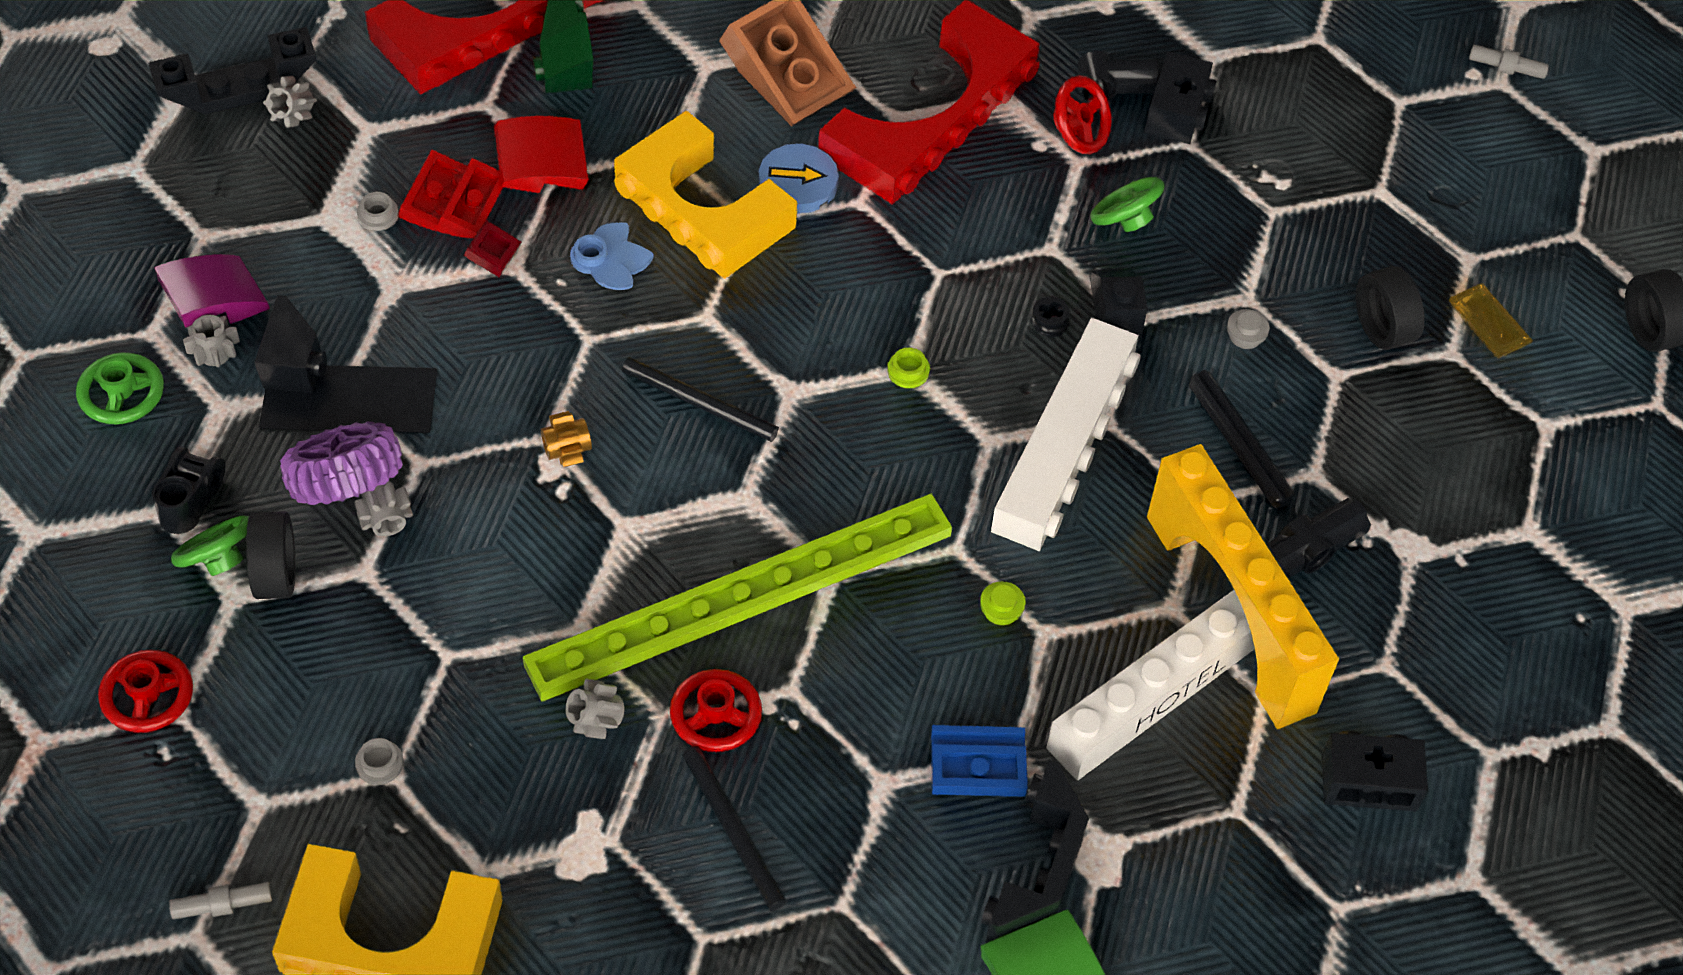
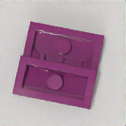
(211, 287)

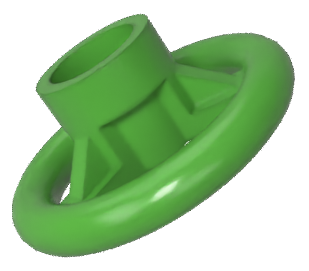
(1128, 205)
(119, 381)
(214, 547)

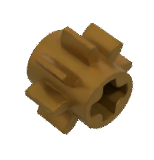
(566, 439)

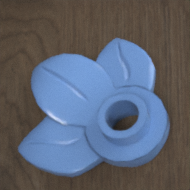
(610, 256)

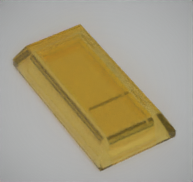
(1490, 320)

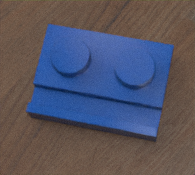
(978, 761)

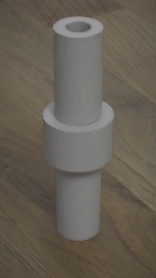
(1509, 61)
(220, 900)

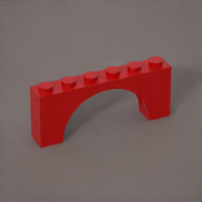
(438, 48)
(896, 155)

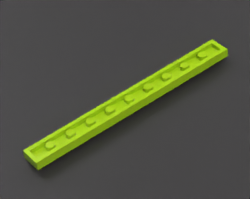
(735, 597)

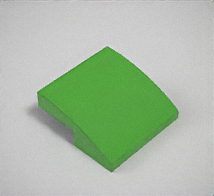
(1043, 948)

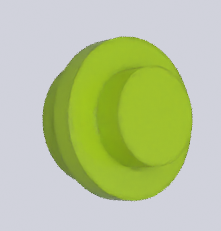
(908, 368)
(1002, 603)

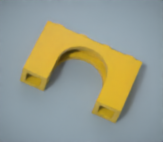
(719, 236)
(315, 919)

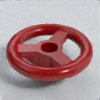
(1077, 117)
(138, 670)
(716, 689)

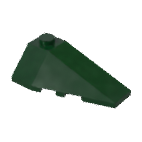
(564, 48)

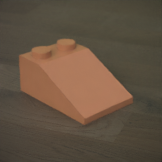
(786, 59)

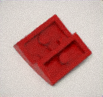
(540, 152)
(452, 196)

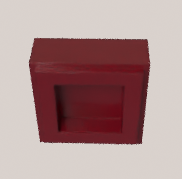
(492, 248)

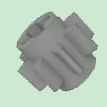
(289, 101)
(211, 340)
(384, 509)
(594, 709)

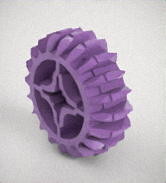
(341, 463)

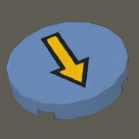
(803, 173)

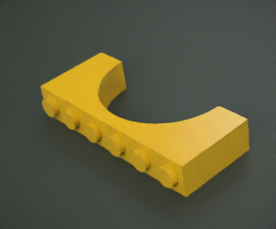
(1290, 649)

